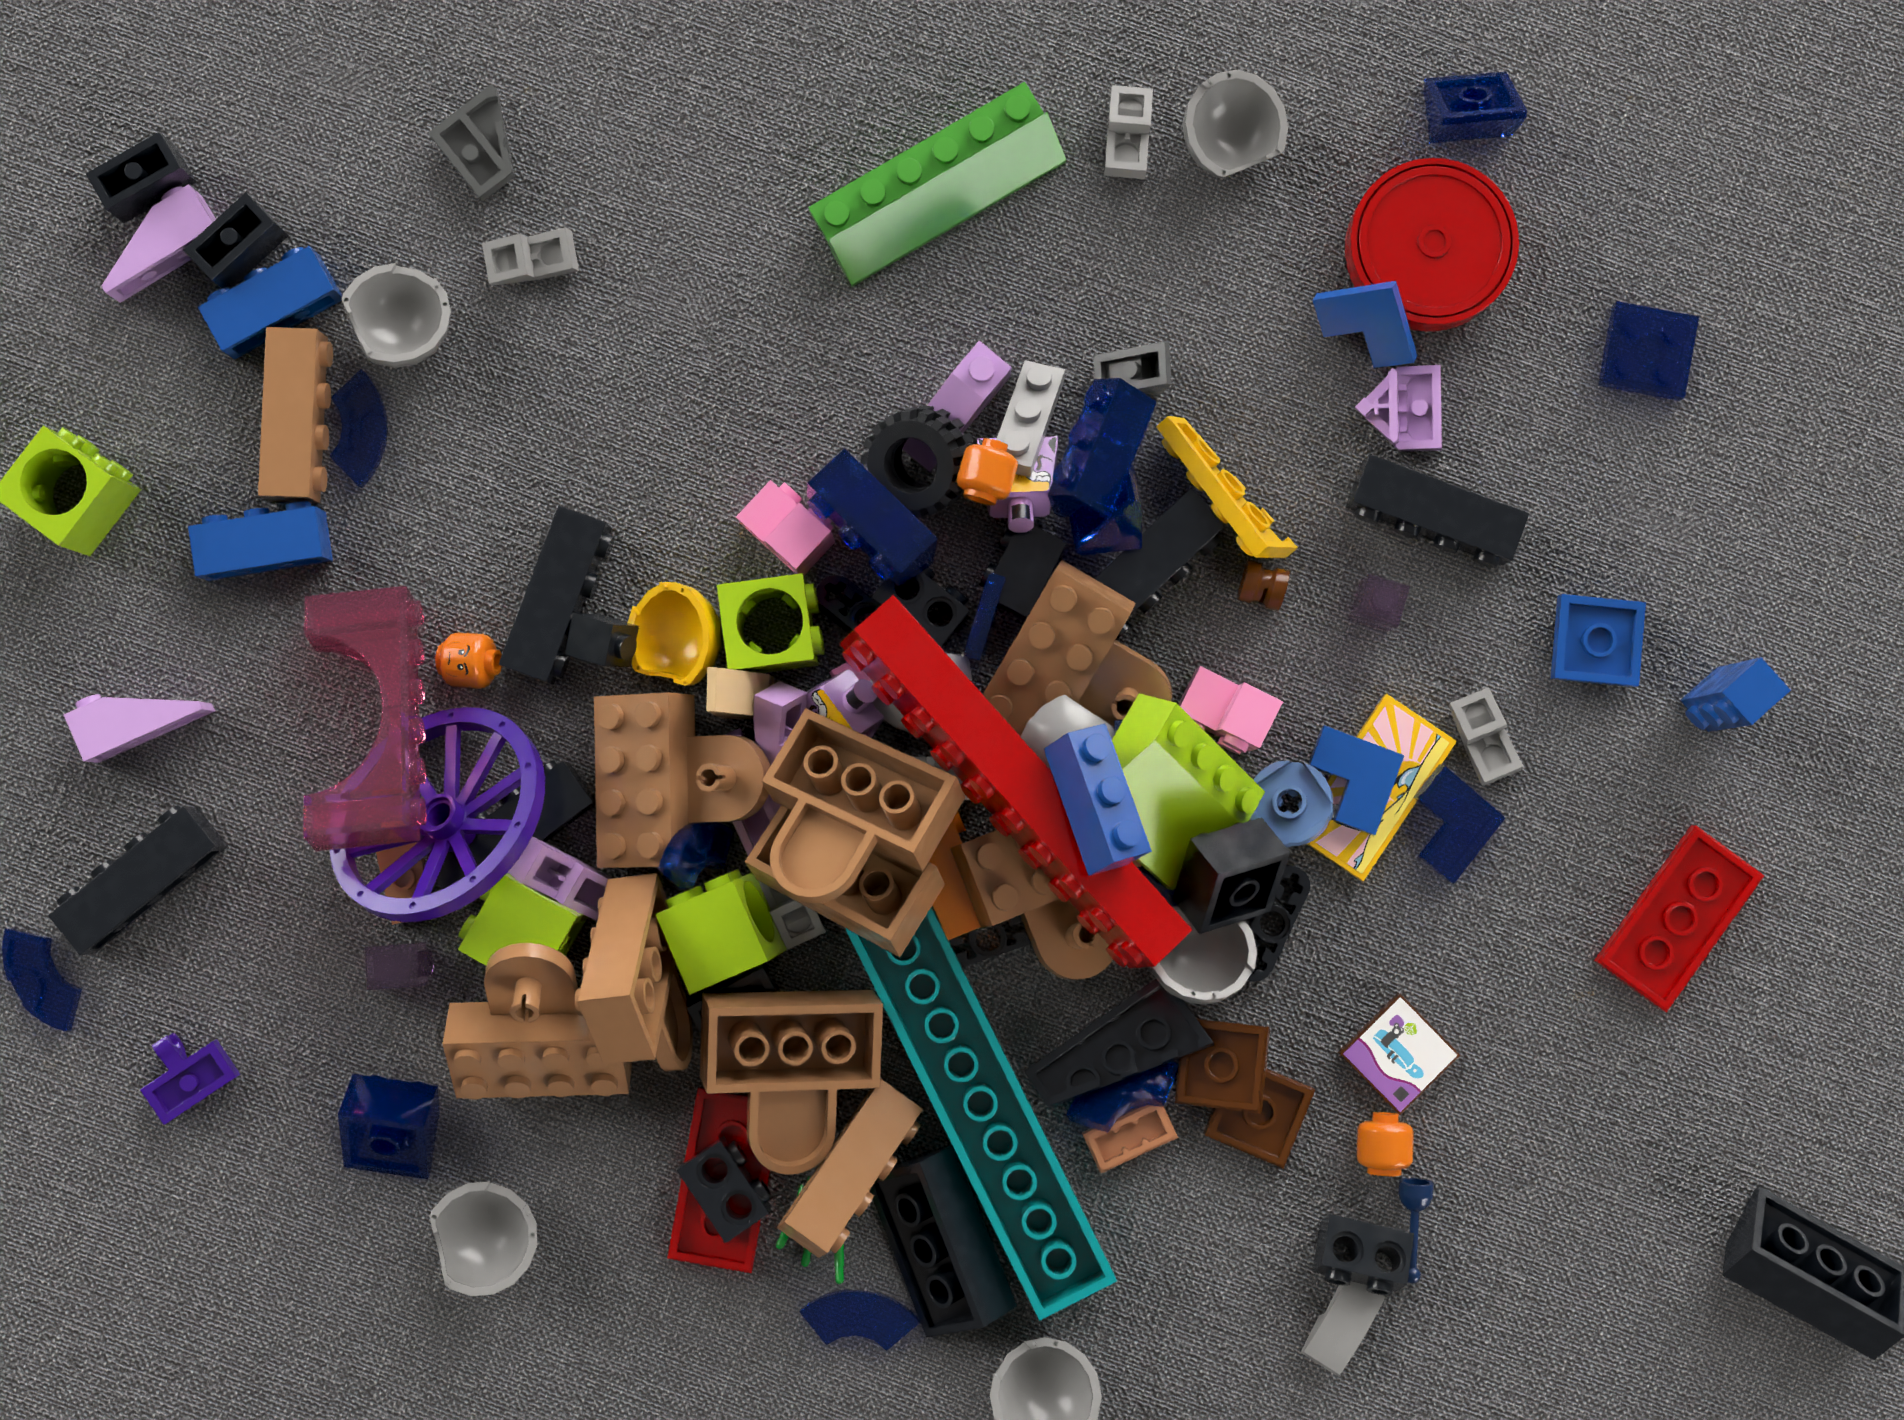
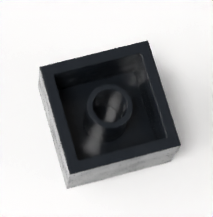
(1230, 875)

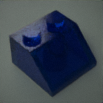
(389, 1125)

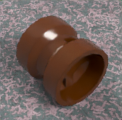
(1263, 585)

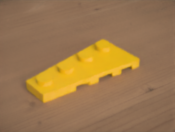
(1224, 490)

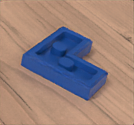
(1375, 312)
(1368, 773)

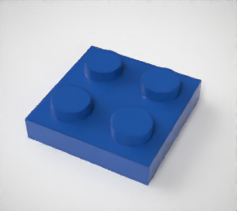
(1598, 640)

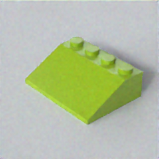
(1178, 782)

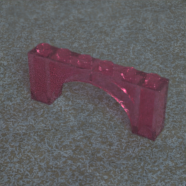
(383, 794)

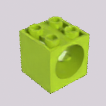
(31, 482)
(742, 598)
(515, 916)
(720, 930)

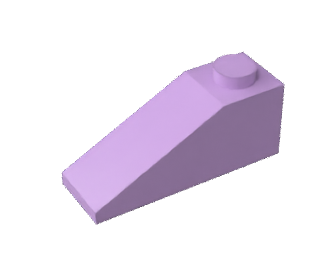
(159, 242)
(964, 395)
(115, 725)

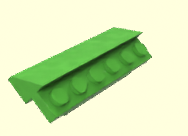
(938, 183)

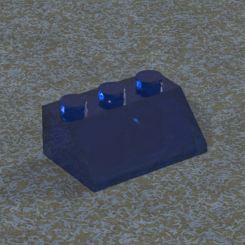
(1100, 450)
(871, 519)

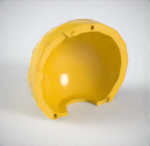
(676, 633)

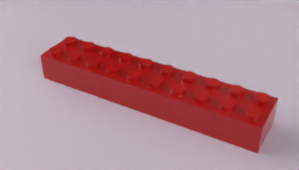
(1008, 781)

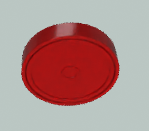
(1439, 236)

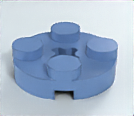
(1314, 809)

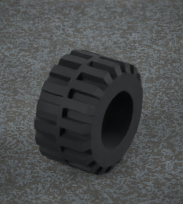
(945, 441)

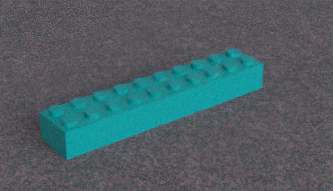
(988, 1118)

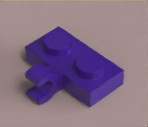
(187, 1078)

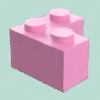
(787, 527)
(1230, 711)

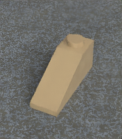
(733, 691)

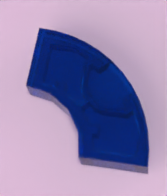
(363, 428)
(694, 849)
(36, 980)
(1108, 1104)
(860, 1314)

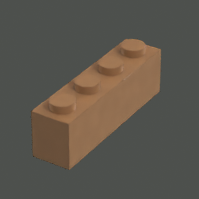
(294, 415)
(850, 1169)

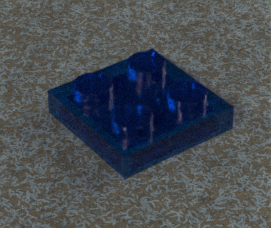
(1648, 351)

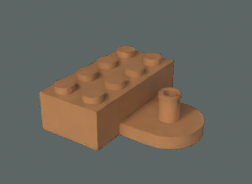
(1073, 652)
(663, 777)
(847, 801)
(1007, 887)
(881, 904)
(631, 980)
(527, 1033)
(791, 1060)

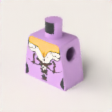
(1029, 494)
(846, 702)

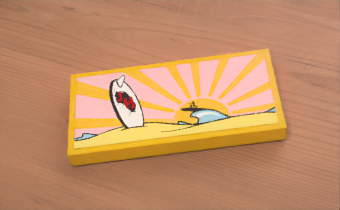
(1423, 749)

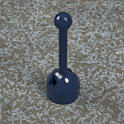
(1416, 1196)

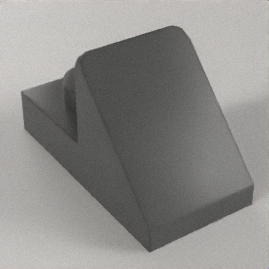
(1141, 366)

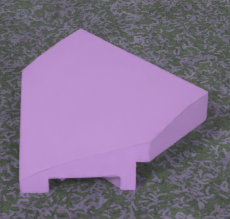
(1407, 408)

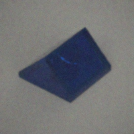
(1472, 107)
(1116, 533)

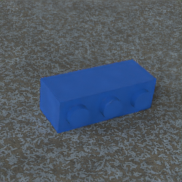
(270, 298)
(260, 541)
(1734, 695)
(1097, 799)

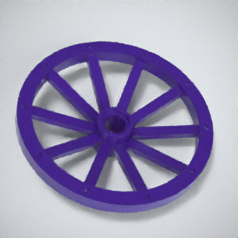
(453, 823)

